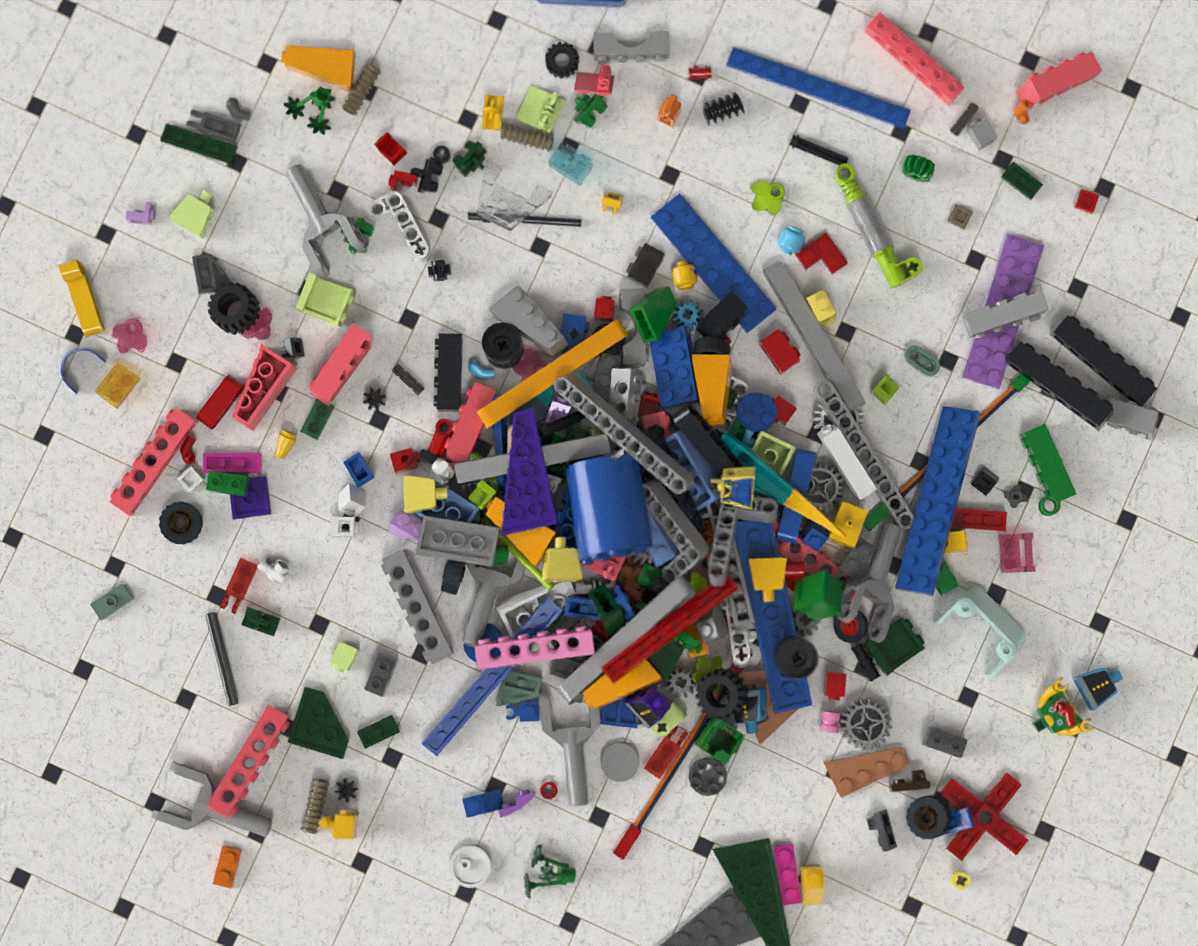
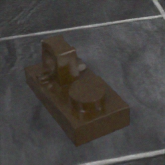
(918, 781)

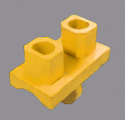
(492, 112)

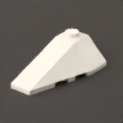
(519, 608)

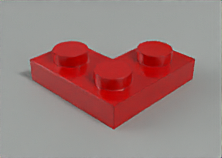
(822, 249)

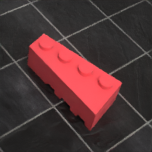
(1059, 79)
(341, 364)
(263, 387)
(469, 425)

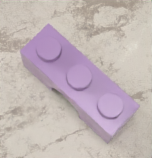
(405, 526)

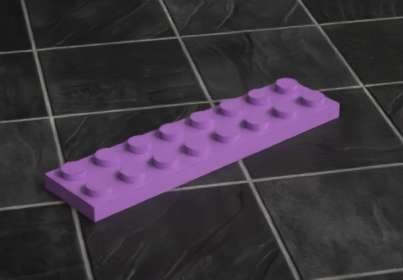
(1012, 277)

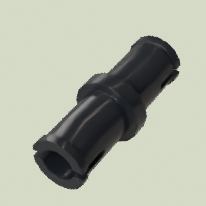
(865, 662)

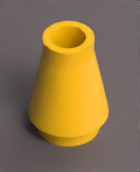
(285, 443)

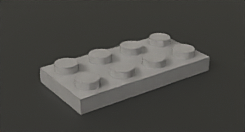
(457, 541)

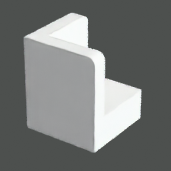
(351, 500)

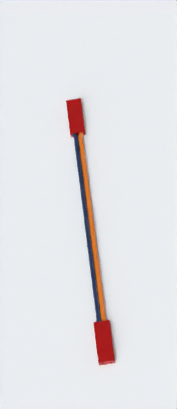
(632, 832)

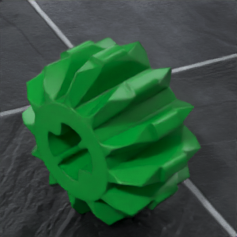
(918, 168)

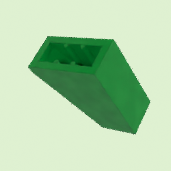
(653, 313)

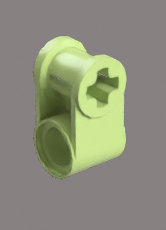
(671, 719)

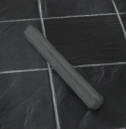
(221, 659)

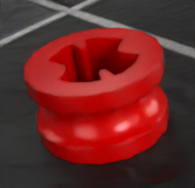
(544, 794)

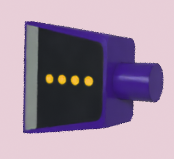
(648, 705)

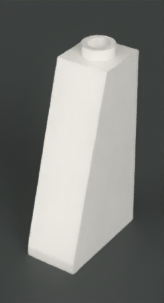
(846, 461)

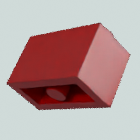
(780, 351)

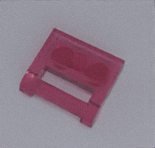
(1010, 553)

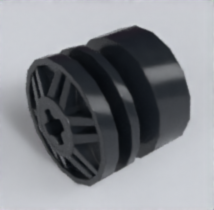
(498, 336)
(800, 667)

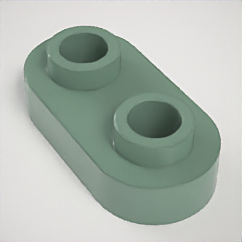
(922, 360)

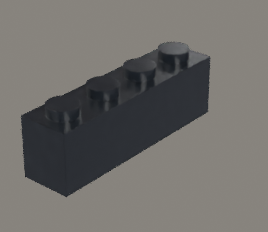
(449, 372)

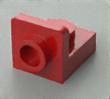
(406, 180)
(648, 404)

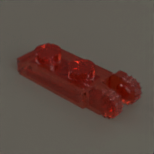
(239, 583)
(664, 754)

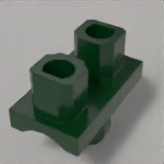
(471, 160)
(260, 621)

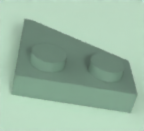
(517, 688)

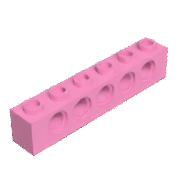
(506, 658)

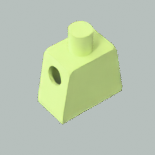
(194, 213)

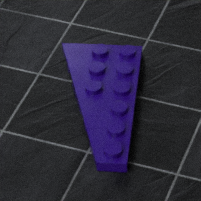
(528, 488)

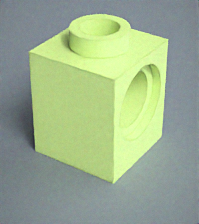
(344, 657)

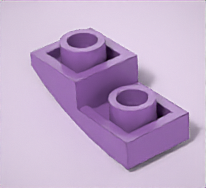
(521, 800)

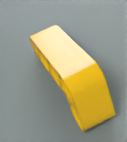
(82, 297)

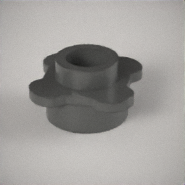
(1009, 495)

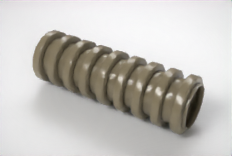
(361, 89)
(527, 137)
(315, 806)

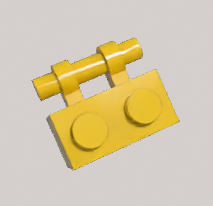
(343, 825)

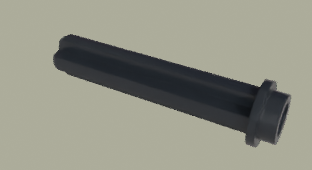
(818, 150)
(559, 424)

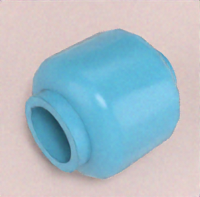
(791, 240)

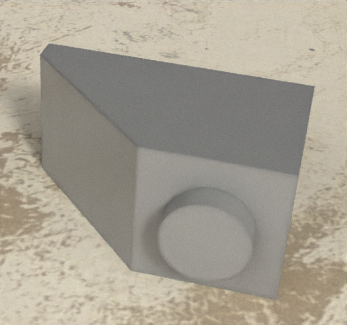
(712, 625)

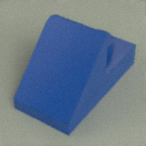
(358, 469)
(579, 606)
(483, 803)

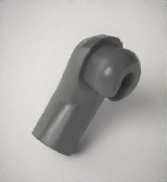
(234, 110)

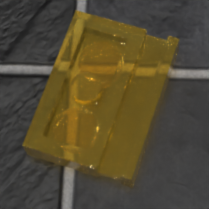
(117, 385)

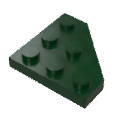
(318, 726)

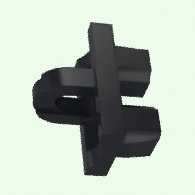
(430, 167)

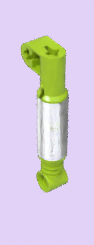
(874, 230)

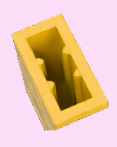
(812, 884)

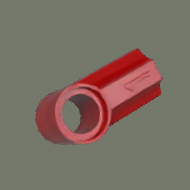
(439, 439)
(793, 571)

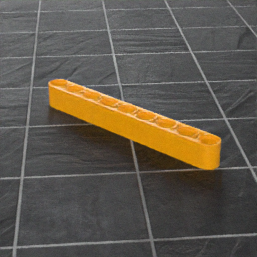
(550, 373)

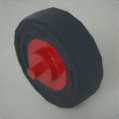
(853, 630)

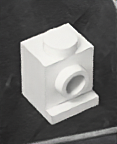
(337, 526)

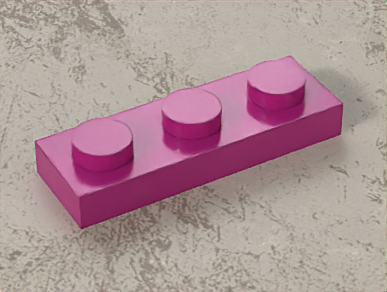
(232, 462)
(787, 874)

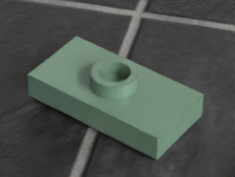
(112, 601)

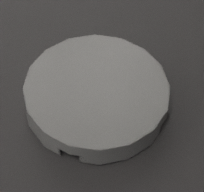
(619, 762)

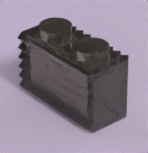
(645, 265)

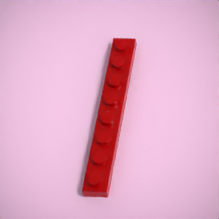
(667, 629)

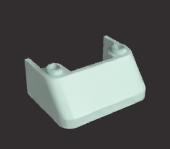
(978, 601)

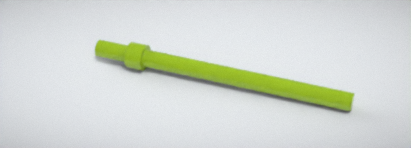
(520, 556)

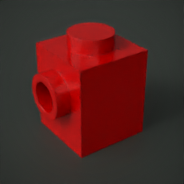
(604, 309)
(784, 410)
(405, 460)
(834, 685)

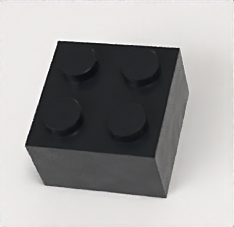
(723, 317)

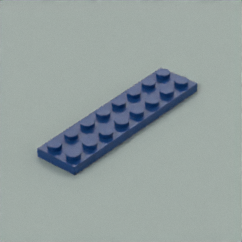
(711, 259)

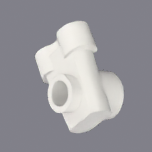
(444, 470)
(276, 570)

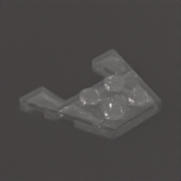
(503, 205)

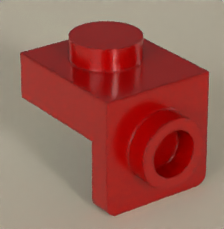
(390, 148)

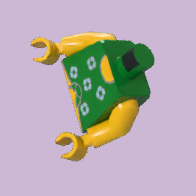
(1055, 721)

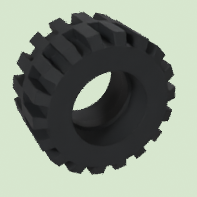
(243, 318)
(709, 703)

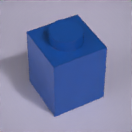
(814, 535)

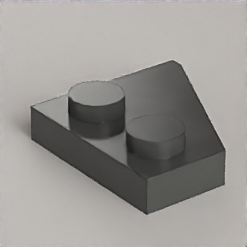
(208, 274)

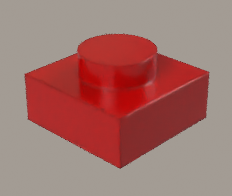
(1086, 201)

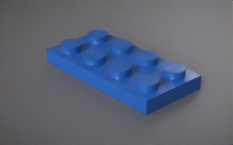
(674, 368)

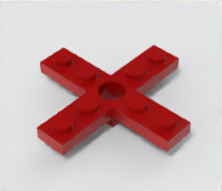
(996, 827)

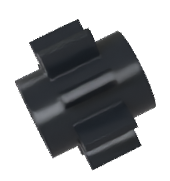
(439, 270)
(379, 401)
(343, 795)

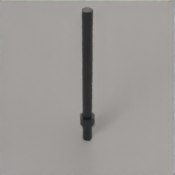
(536, 220)

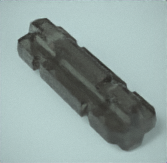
(964, 119)
(408, 379)

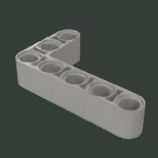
(678, 528)
(728, 531)

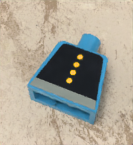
(1097, 686)
(753, 710)

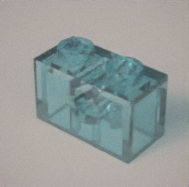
(577, 172)

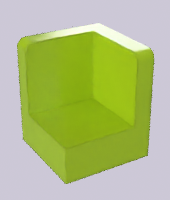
(885, 389)
(482, 495)

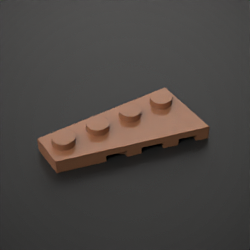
(861, 770)

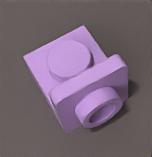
(138, 217)
(558, 408)

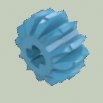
(695, 317)

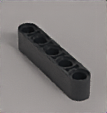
(705, 439)

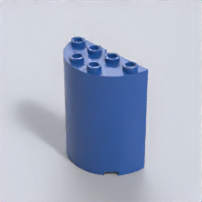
(608, 508)

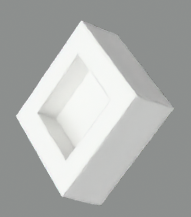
(190, 479)

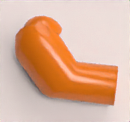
(1021, 112)

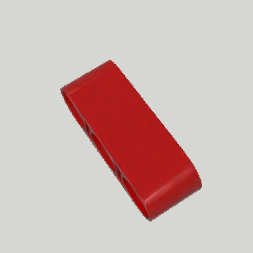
(220, 402)

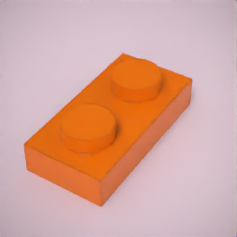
(227, 867)

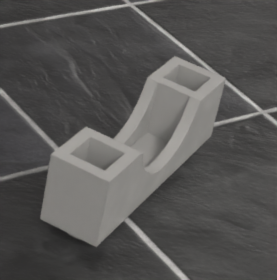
(654, 47)
(633, 353)

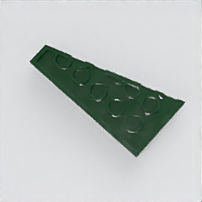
(755, 881)

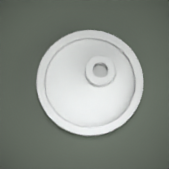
(470, 866)

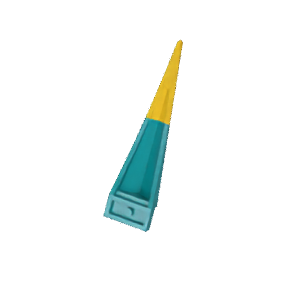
(774, 486)

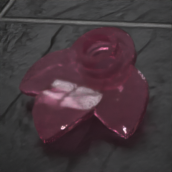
(263, 321)
(128, 339)
(529, 365)

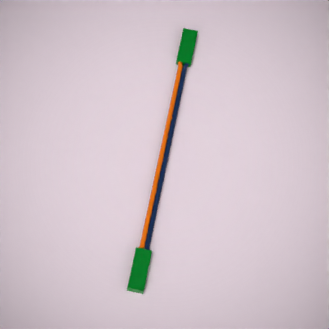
(880, 512)

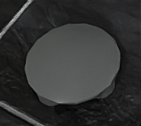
(707, 776)

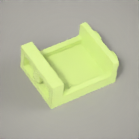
(325, 300)

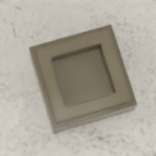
(960, 217)

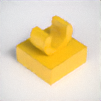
(613, 200)

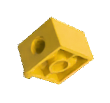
(850, 521)

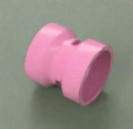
(830, 721)

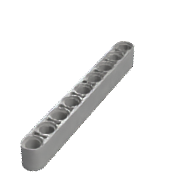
(813, 335)
(631, 437)
(871, 460)
(662, 606)

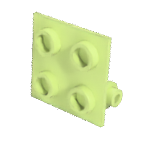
(540, 109)

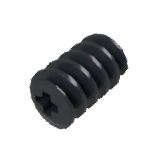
(723, 108)

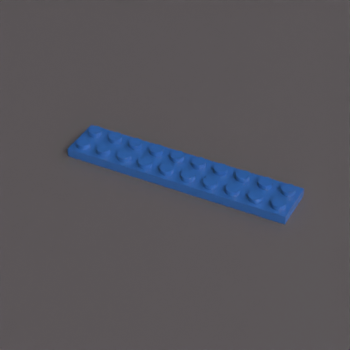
(937, 500)
(771, 618)

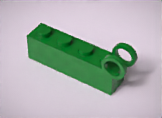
(1049, 468)

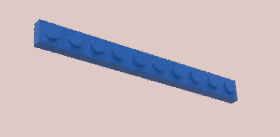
(818, 88)
(487, 682)

